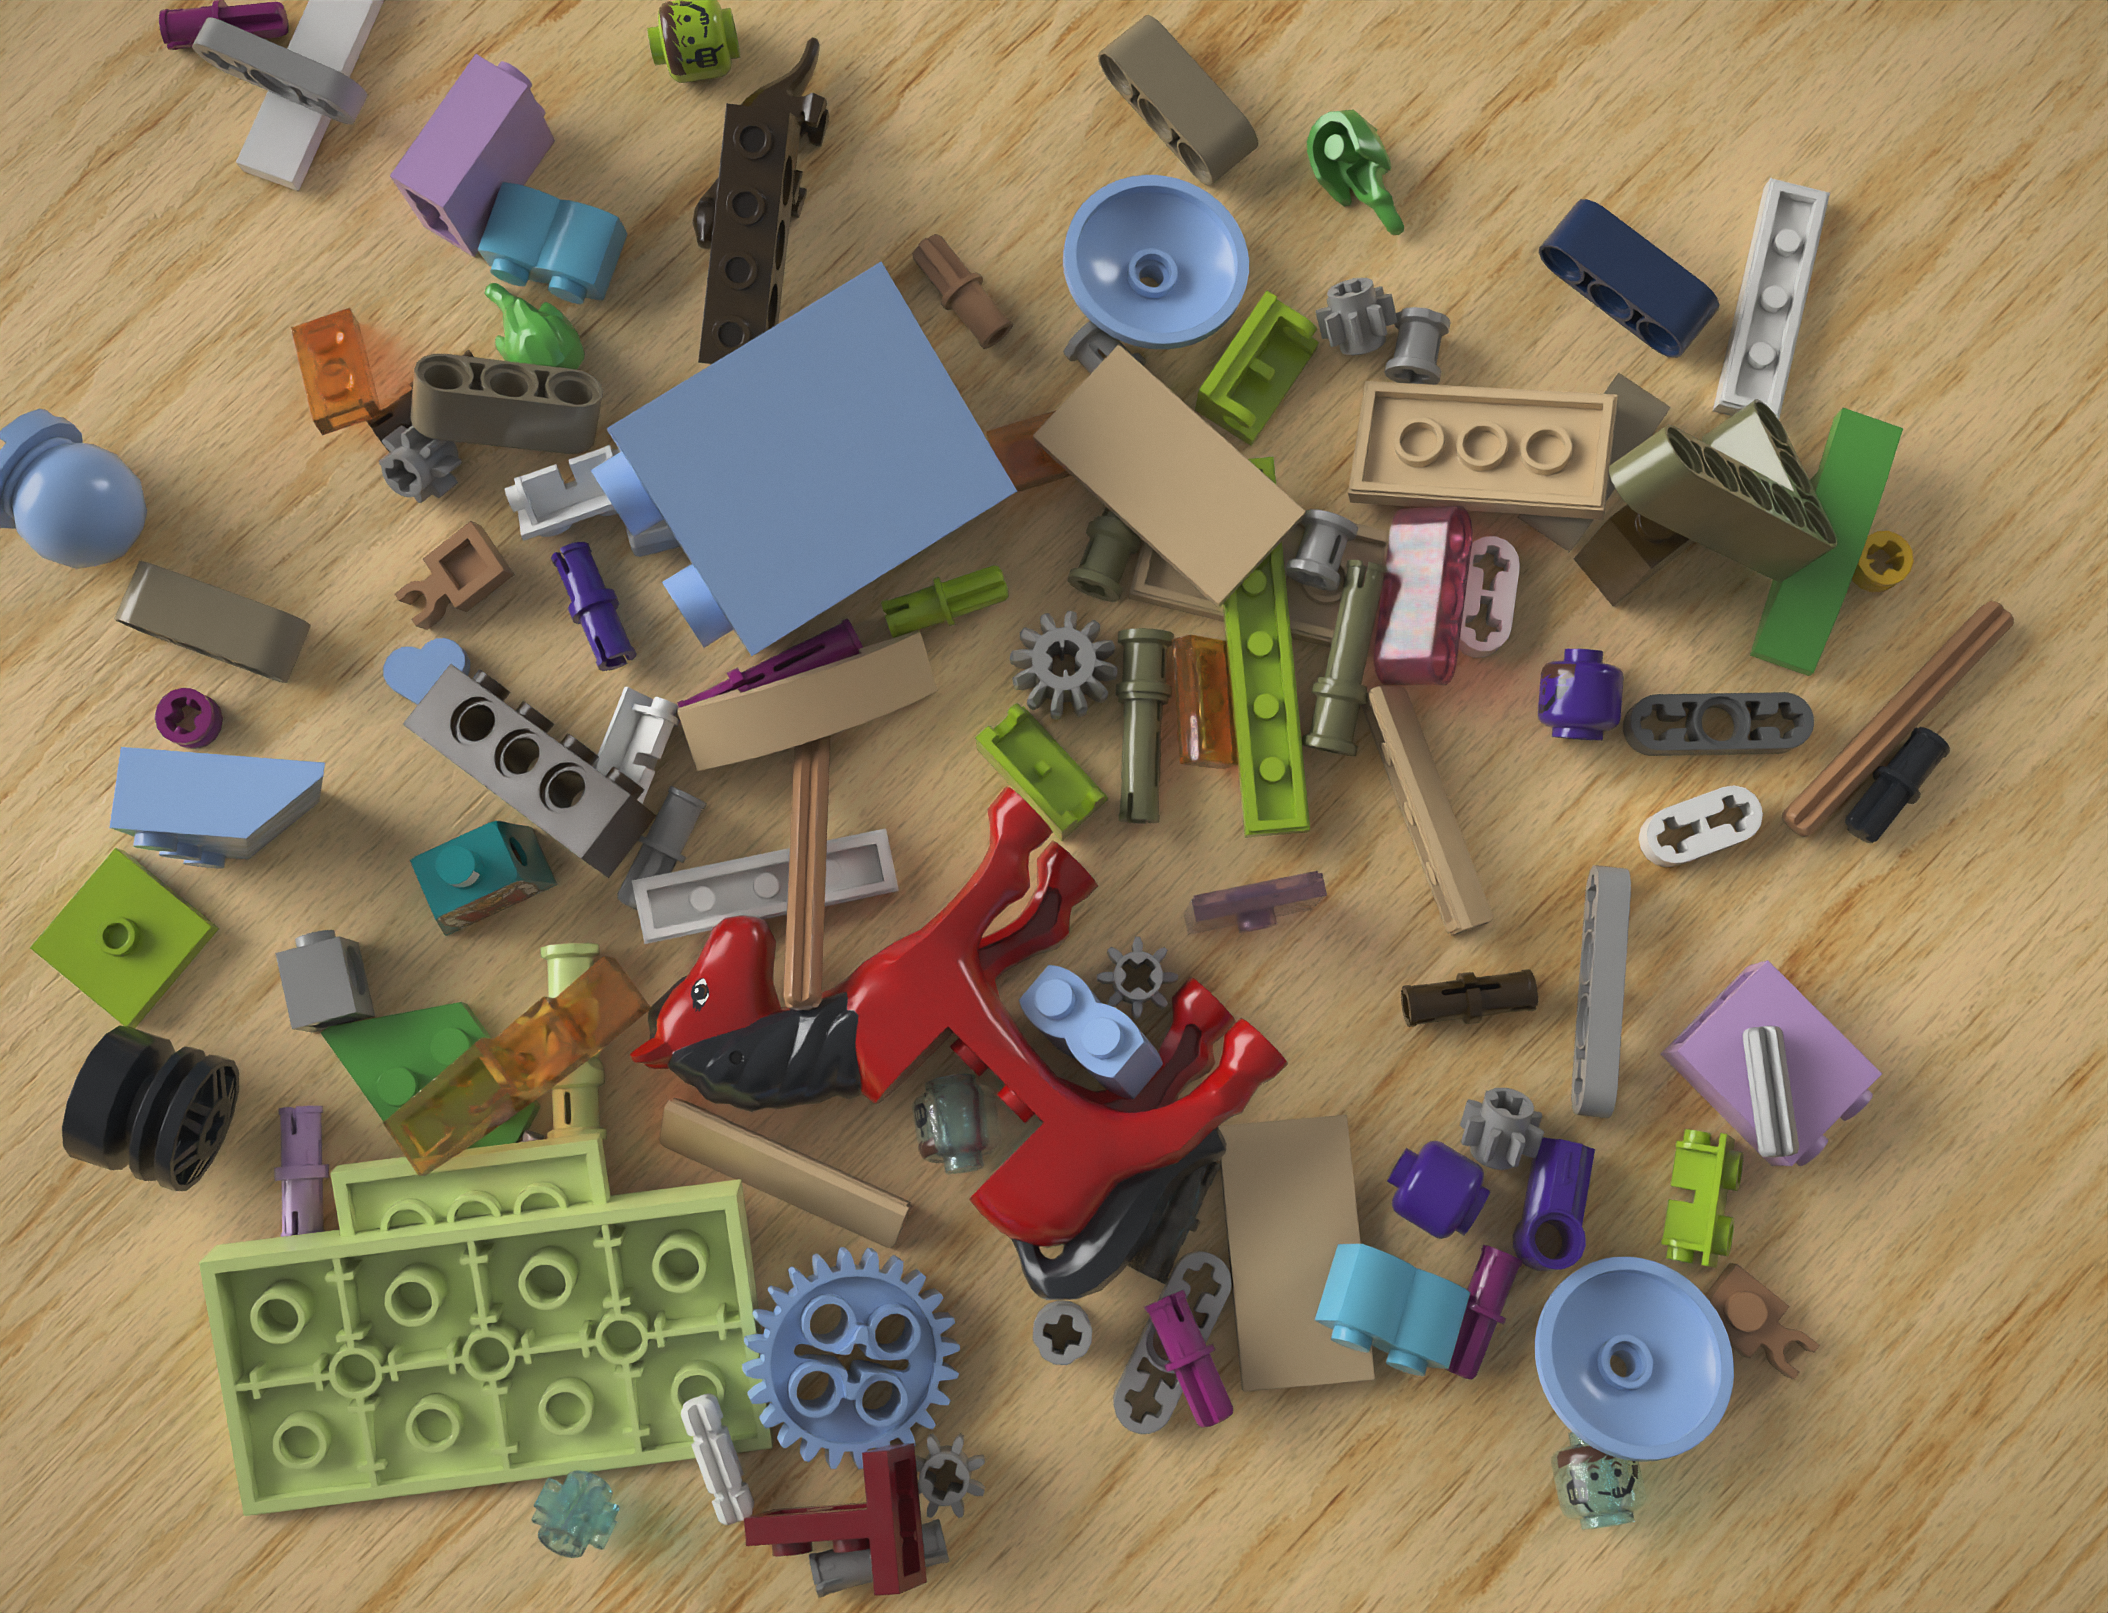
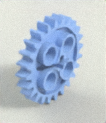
(837, 1416)

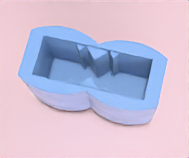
(1091, 1031)

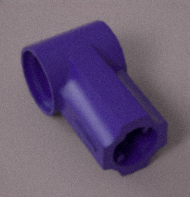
(1556, 1196)

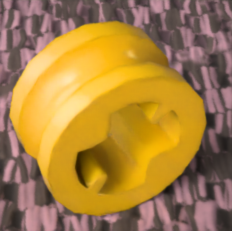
(1900, 556)

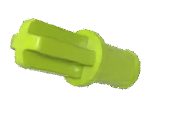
(945, 601)

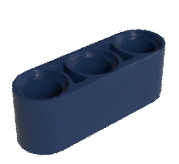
(1629, 278)

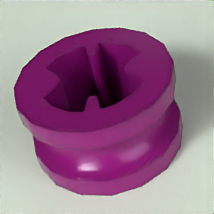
(170, 712)

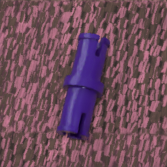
(593, 606)

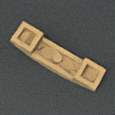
(808, 704)

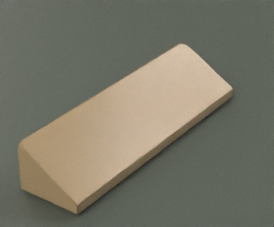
(1426, 809)
(783, 1172)

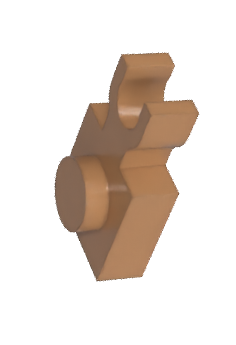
(463, 573)
(1752, 1318)

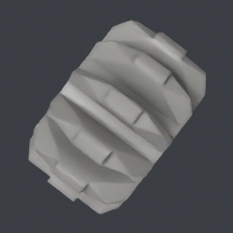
(1059, 641)

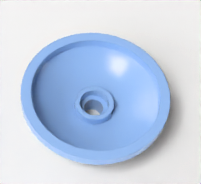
(1163, 233)
(1672, 1353)

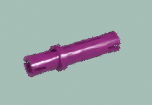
(825, 648)

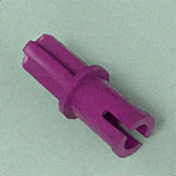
(182, 25)
(1487, 1297)
(1190, 1359)

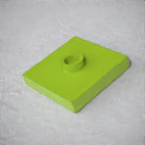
(124, 938)

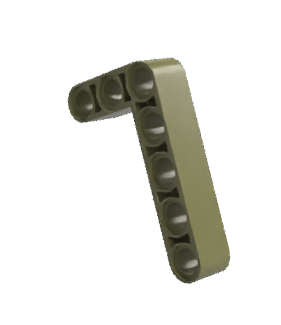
(1731, 492)

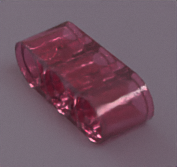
(1423, 596)

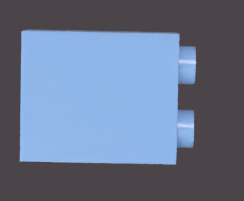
(804, 464)

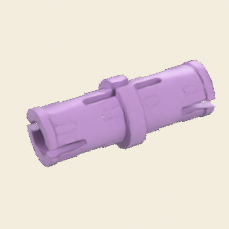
(301, 1170)

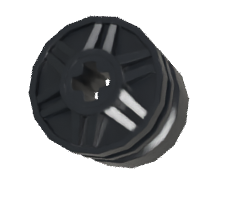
(150, 1108)

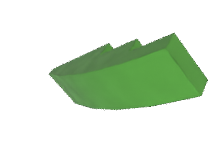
(1849, 487)

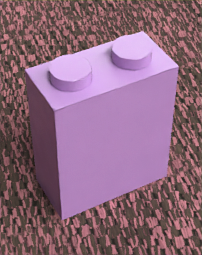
(473, 142)
(1824, 1067)

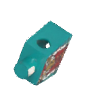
(481, 874)

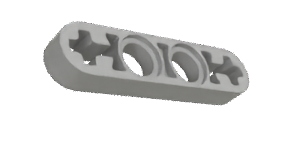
(1601, 992)

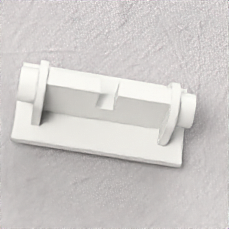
(550, 506)
(637, 737)

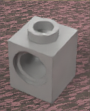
(324, 982)

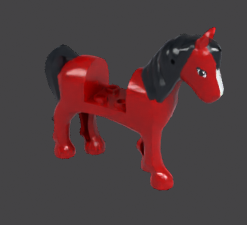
(1097, 1162)

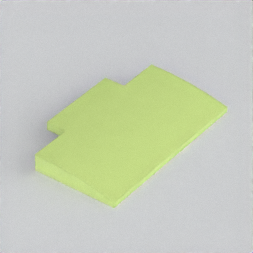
(482, 1328)

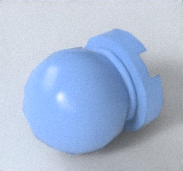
(65, 494)

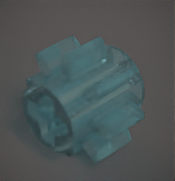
(575, 1514)

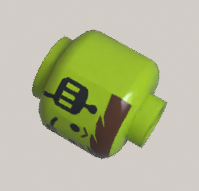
(694, 39)

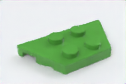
(406, 1051)

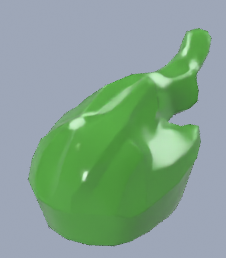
(1351, 155)
(534, 334)

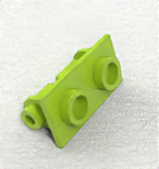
(1710, 1174)

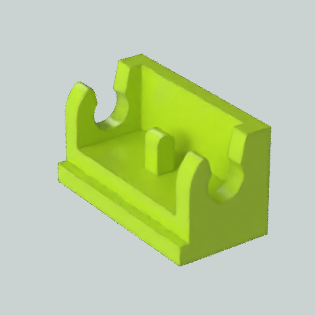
(1257, 369)
(1040, 771)

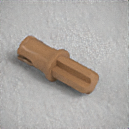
(961, 291)

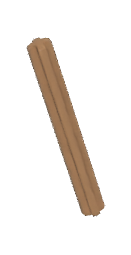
(1897, 719)
(807, 876)

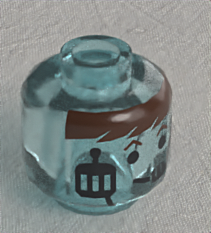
(957, 1123)
(1596, 1485)

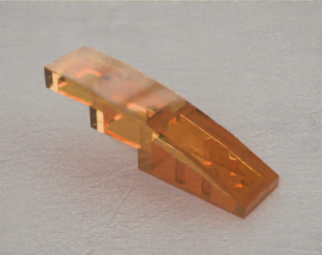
(516, 1067)

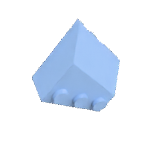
(209, 803)

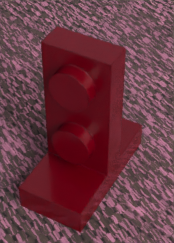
(885, 1523)

